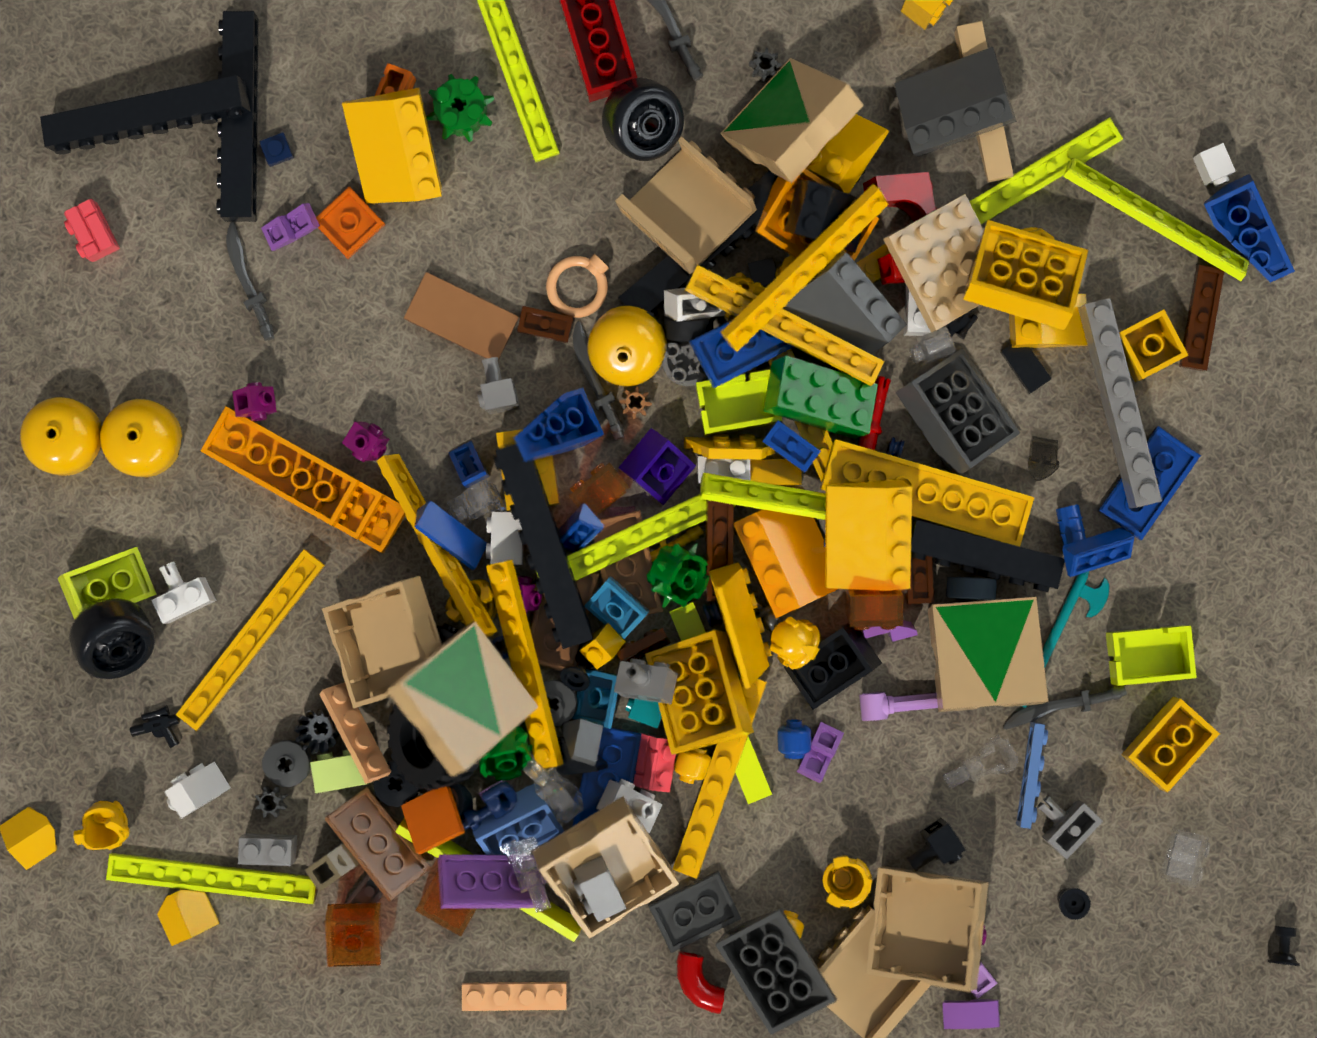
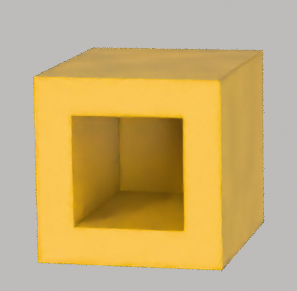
(603, 647)

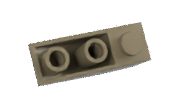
(331, 867)

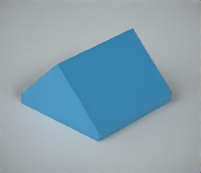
(617, 607)
(598, 700)

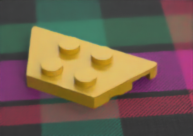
(729, 448)

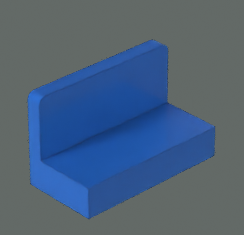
(791, 446)

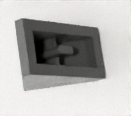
(582, 740)

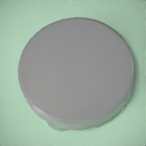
(682, 364)

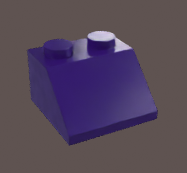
(657, 466)

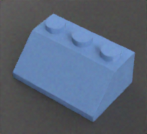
(527, 819)

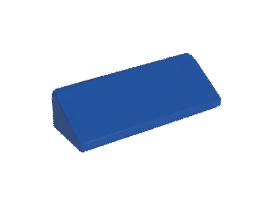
(580, 529)
(450, 534)
(1098, 551)

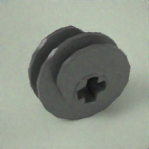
(567, 701)
(293, 774)

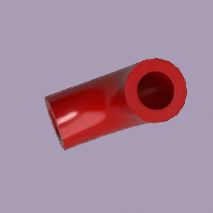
(695, 985)

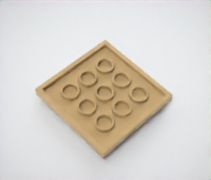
(937, 260)

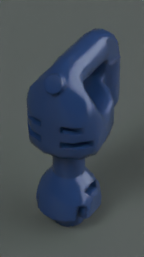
(499, 801)

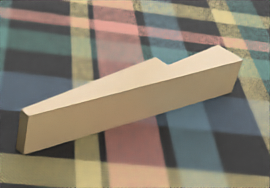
(992, 144)

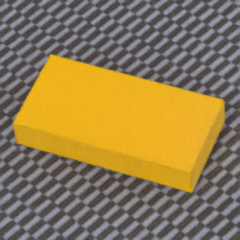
(775, 472)

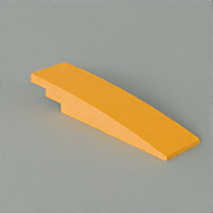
(304, 480)

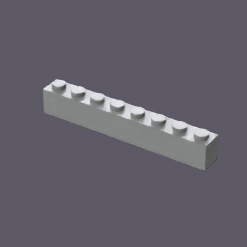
(1119, 403)

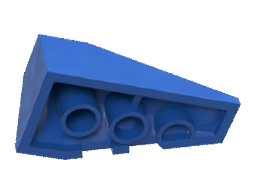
(1244, 221)
(560, 427)

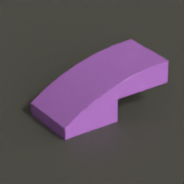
(290, 227)
(900, 632)
(823, 748)
(971, 1014)

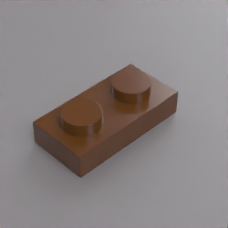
(545, 324)
(652, 641)

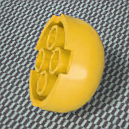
(627, 332)
(74, 431)
(156, 440)

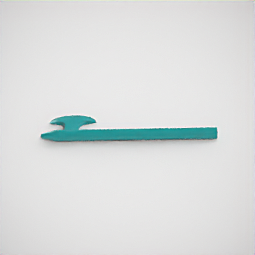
(1096, 602)

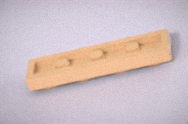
(355, 733)
(514, 996)

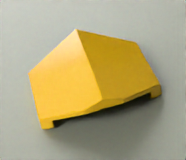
(29, 837)
(186, 915)

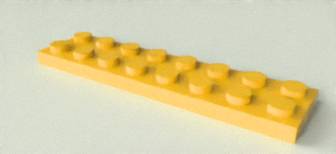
(936, 493)

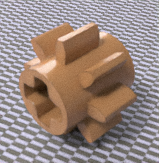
(636, 395)

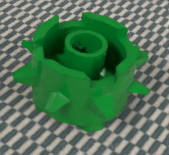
(474, 104)
(678, 574)
(507, 756)

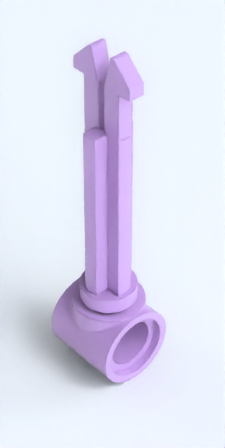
(878, 705)

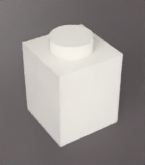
(1214, 165)

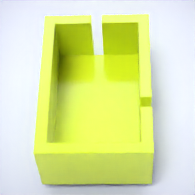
(735, 404)
(1151, 655)

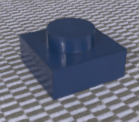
(276, 149)

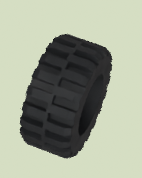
(416, 758)

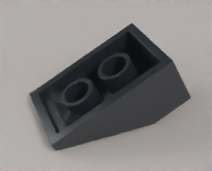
(815, 209)
(838, 664)

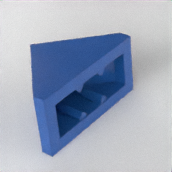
(468, 464)

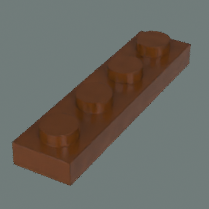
(1202, 317)
(718, 539)
(921, 579)

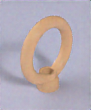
(596, 267)

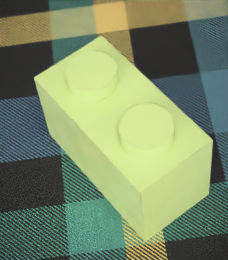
(335, 772)

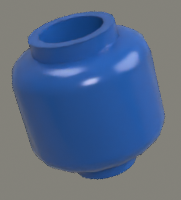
(794, 739)

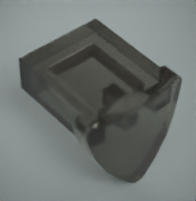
(1042, 457)

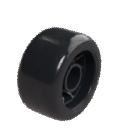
(642, 119)
(112, 638)

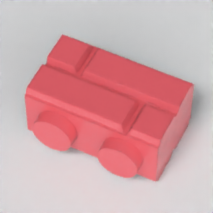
(91, 231)
(654, 764)

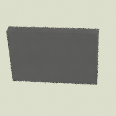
(694, 911)

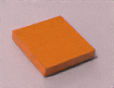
(349, 222)
(432, 819)

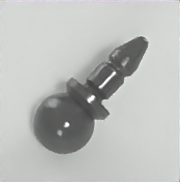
(767, 616)

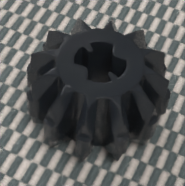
(309, 724)

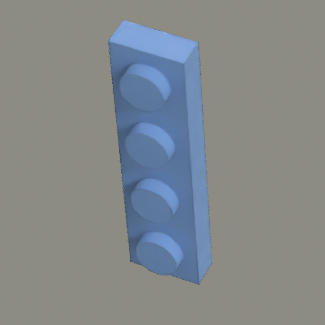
(1030, 785)

